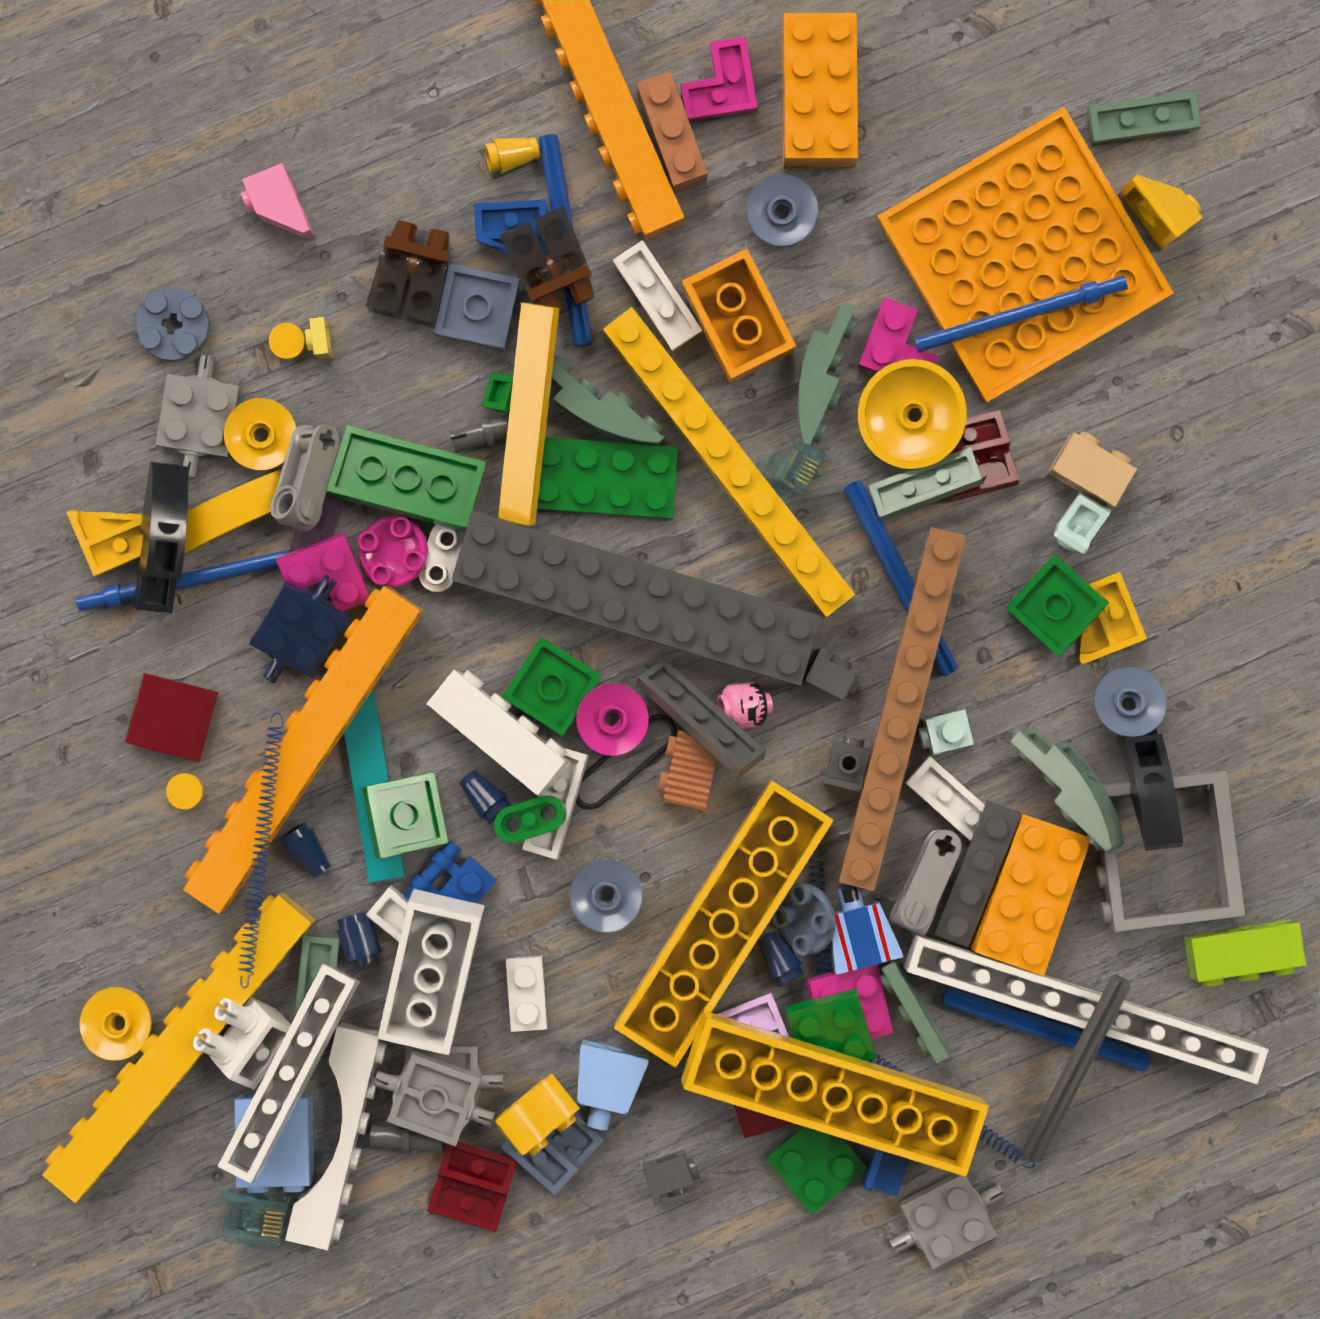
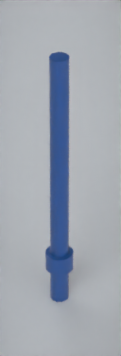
(1088, 294)
(115, 595)

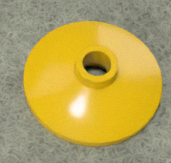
(241, 429)
(99, 1027)

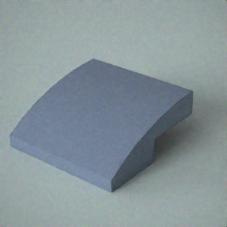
(562, 1155)

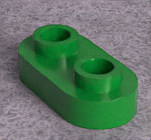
(531, 819)

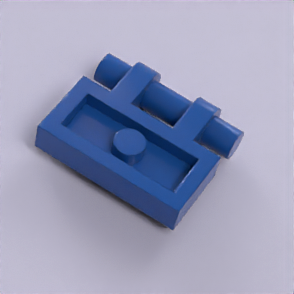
(468, 882)

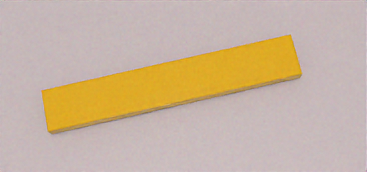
(528, 413)

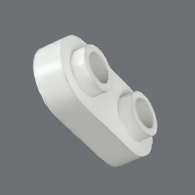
(442, 557)

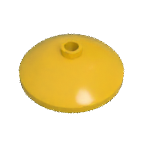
(886, 410)

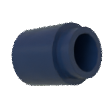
(358, 939)

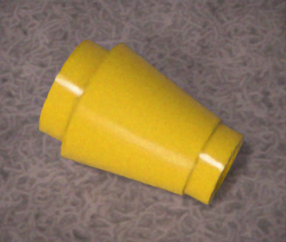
(510, 153)

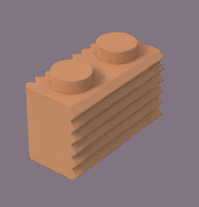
(689, 772)

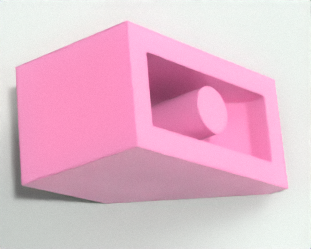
(276, 200)

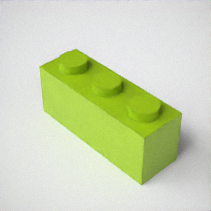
(1245, 952)

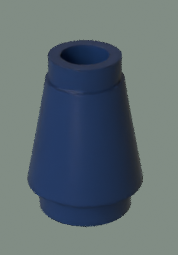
(484, 796)
(306, 849)
(780, 960)

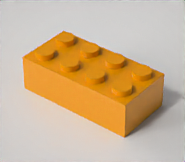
(819, 90)
(1030, 895)

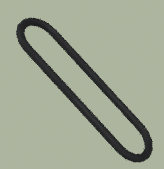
(632, 774)

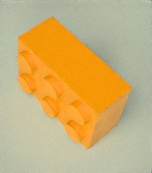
(738, 316)

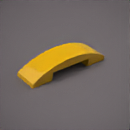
(230, 511)

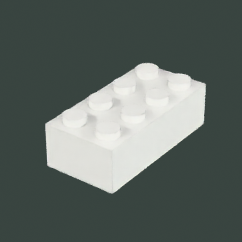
(430, 971)

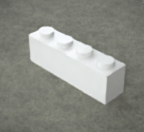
(498, 732)

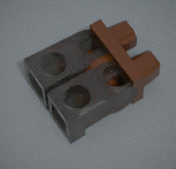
(415, 264)
(559, 269)

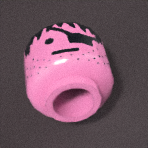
(746, 704)

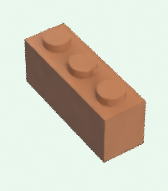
(671, 132)

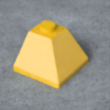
(1161, 209)

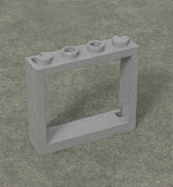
(1225, 856)

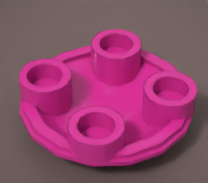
(393, 551)

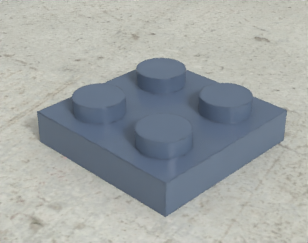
(477, 306)

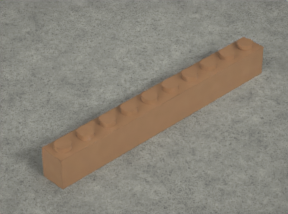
(902, 708)

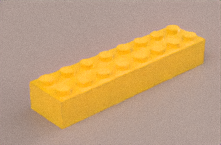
(723, 922)
(834, 1093)

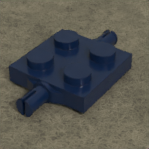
(299, 629)

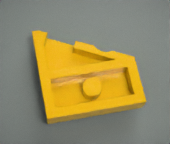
(107, 538)
(1115, 626)

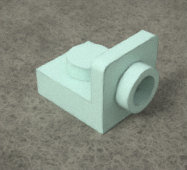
(945, 732)

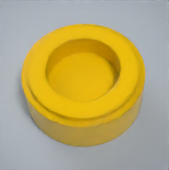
(287, 341)
(185, 791)

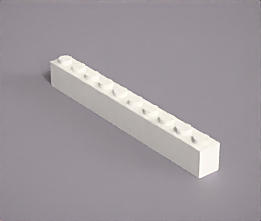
(1076, 1004)

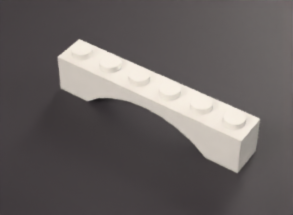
(353, 1062)

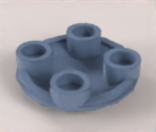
(805, 919)

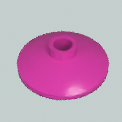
(630, 724)

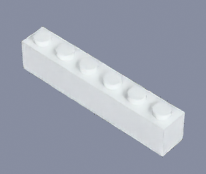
(288, 1074)

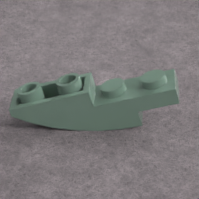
(815, 387)
(609, 415)
(1082, 794)

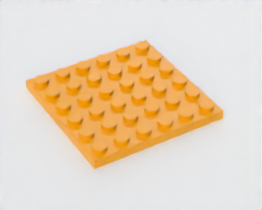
(1016, 232)

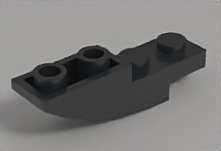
(163, 537)
(1152, 790)

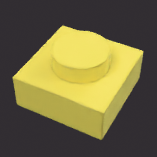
(319, 338)

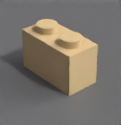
(1092, 469)

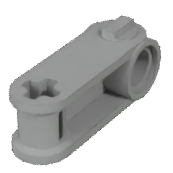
(305, 476)
(925, 883)

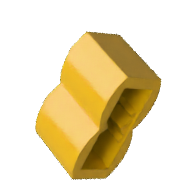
(537, 1115)

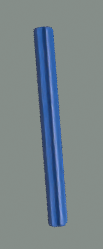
(559, 197)
(892, 562)
(1041, 1027)

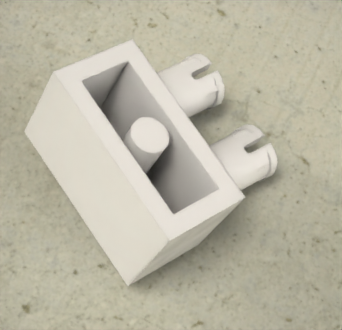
(249, 1042)

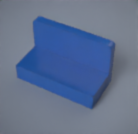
(885, 1172)

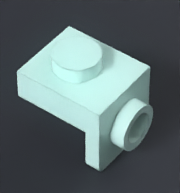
(1081, 523)

